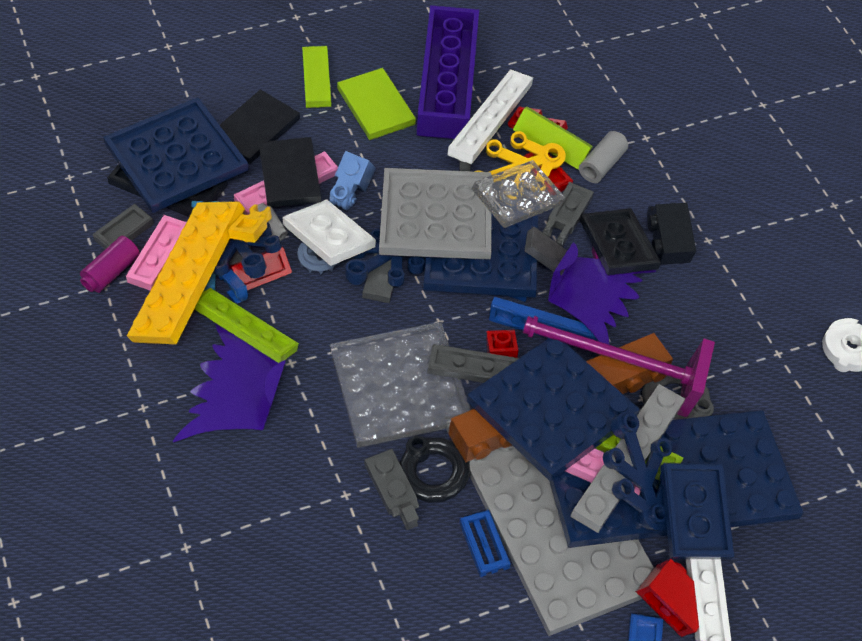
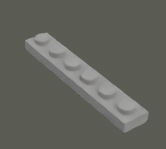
(654, 420)

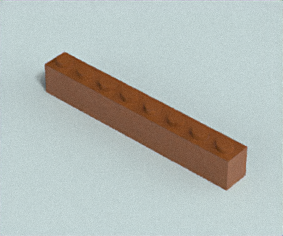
(477, 437)

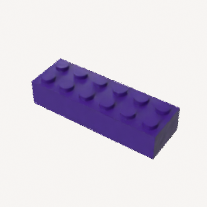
(447, 72)

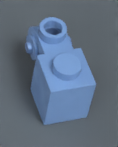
(352, 174)

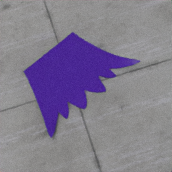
(591, 293)
(239, 391)

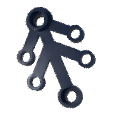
(253, 263)
(357, 270)
(651, 506)

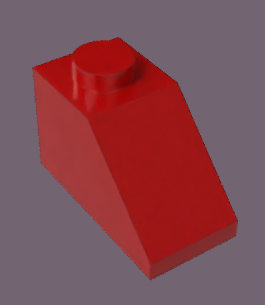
(672, 596)

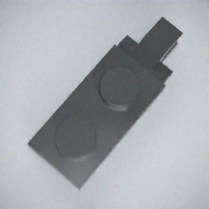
(393, 487)

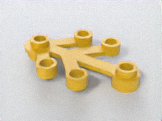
(541, 152)

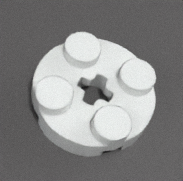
(836, 345)

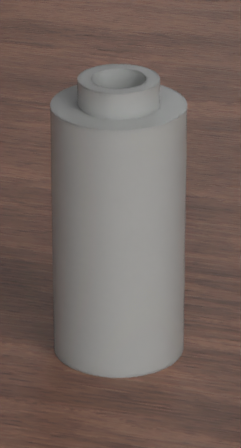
(603, 157)

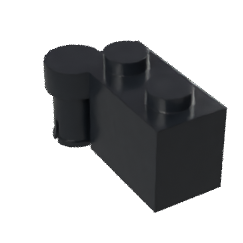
(671, 233)

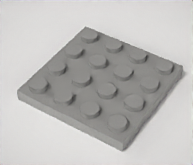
(434, 215)

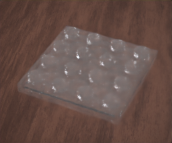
(390, 388)

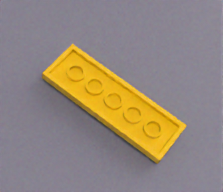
(185, 273)

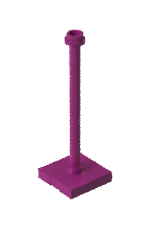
(691, 376)

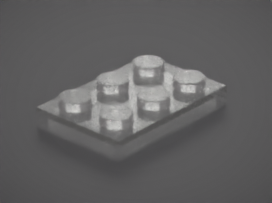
(518, 193)

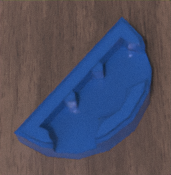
(238, 290)

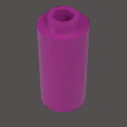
(109, 264)

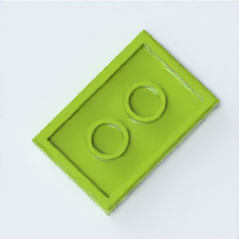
(376, 103)

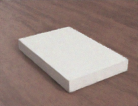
(329, 232)

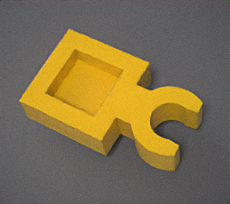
(251, 226)

